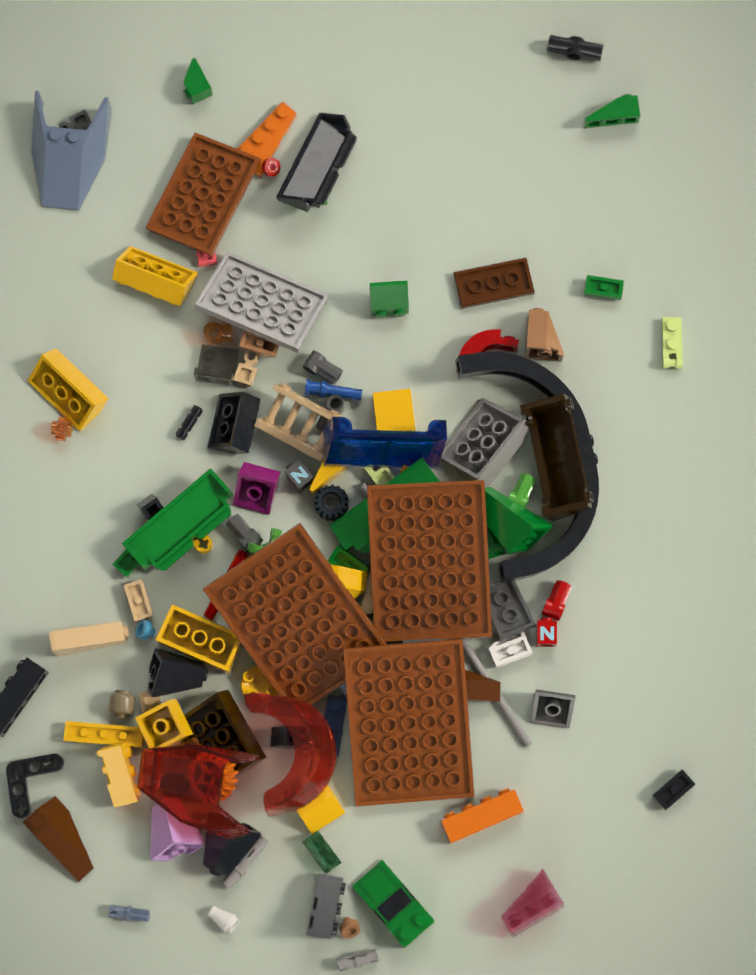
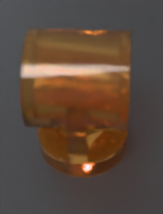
(225, 333)

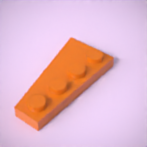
(269, 135)

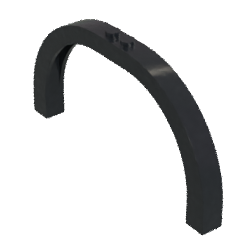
(548, 383)

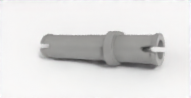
(240, 869)

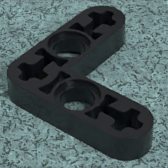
(25, 772)

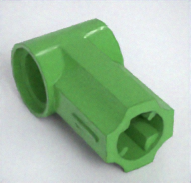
(523, 489)

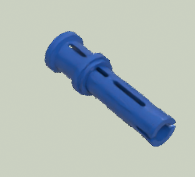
(324, 389)

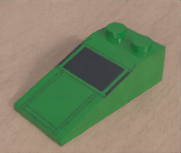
(393, 903)

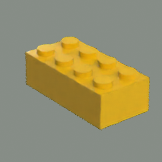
(199, 639)

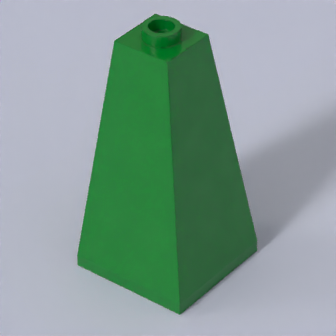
(512, 523)

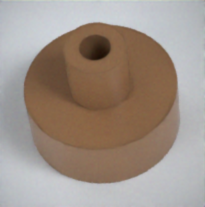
(349, 928)

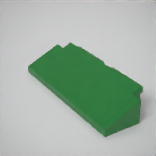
(354, 525)
(175, 527)

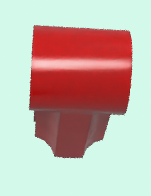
(556, 602)

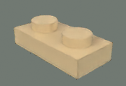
(138, 600)

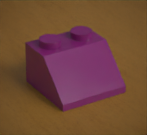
(256, 488)

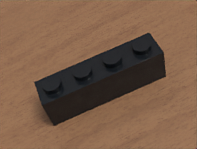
(19, 691)

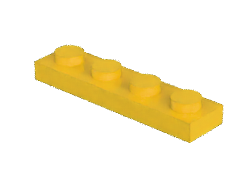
(102, 734)

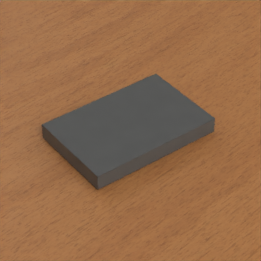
(508, 610)

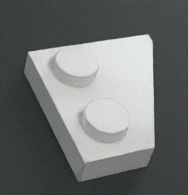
(510, 650)

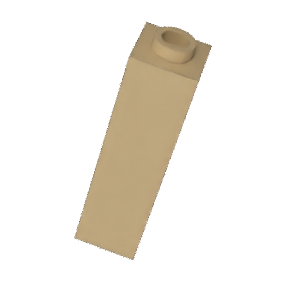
(88, 638)

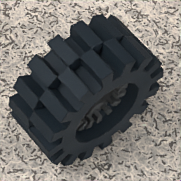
(334, 493)

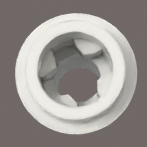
(224, 919)

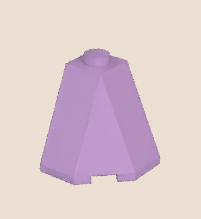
(172, 837)

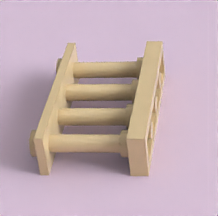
(284, 432)

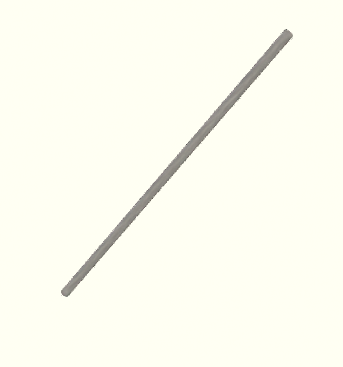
(481, 670)

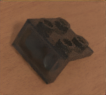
(216, 365)

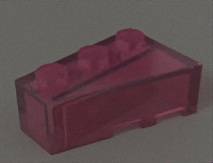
(533, 905)

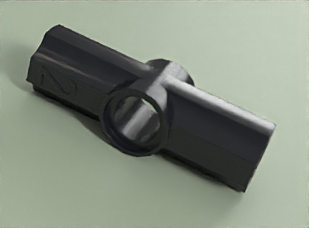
(575, 48)

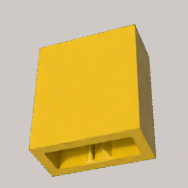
(394, 410)

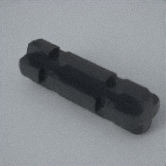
(189, 422)

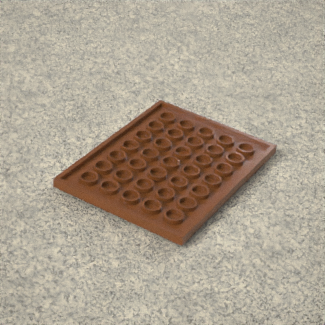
(429, 560)
(293, 615)
(409, 722)

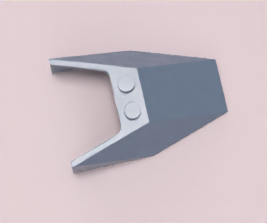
(68, 158)

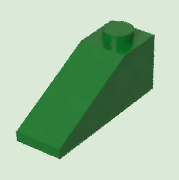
(618, 112)

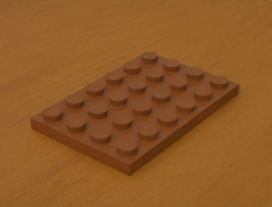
(203, 194)

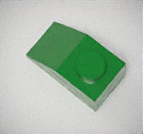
(196, 84)

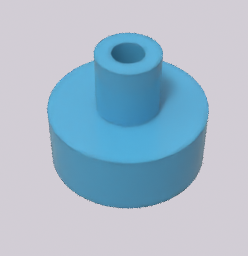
(144, 630)

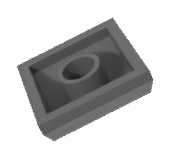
(552, 708)

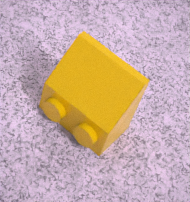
(321, 811)

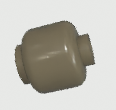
(122, 703)

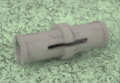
(357, 960)

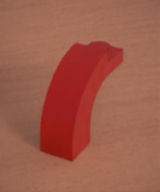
(489, 340)

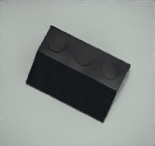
(234, 422)

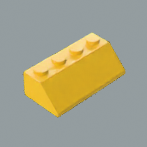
(154, 275)
(67, 389)

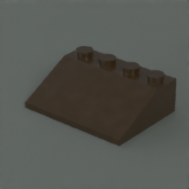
(222, 725)

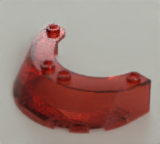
(313, 756)

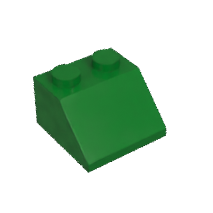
(389, 298)

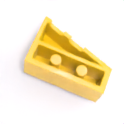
(120, 774)

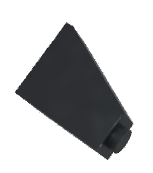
(174, 673)
(224, 854)

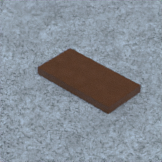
(493, 283)

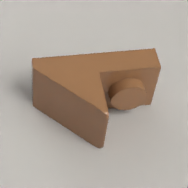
(258, 345)

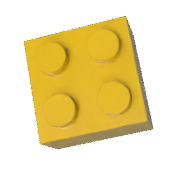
(164, 725)

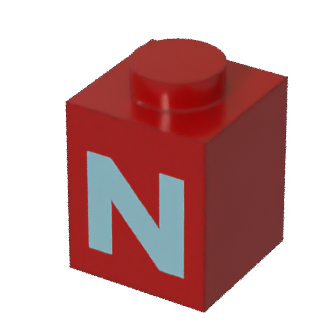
(546, 633)

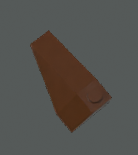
(482, 688)
(57, 832)

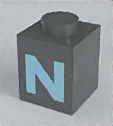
(298, 475)

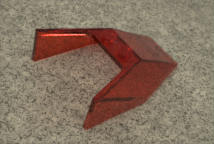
(189, 784)

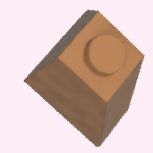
(541, 337)

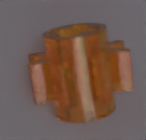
(62, 429)

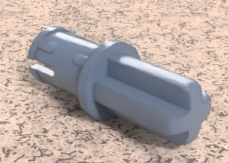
(129, 913)

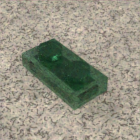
(321, 852)

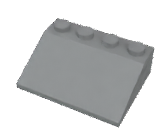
(485, 442)

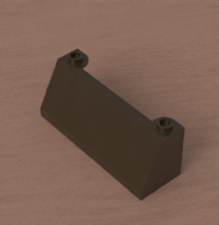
(557, 457)

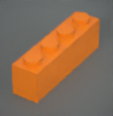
(481, 816)

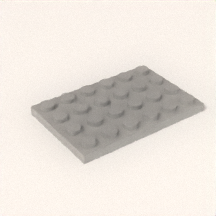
(261, 302)

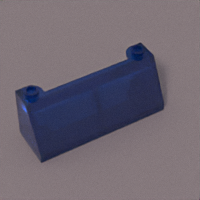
(382, 447)

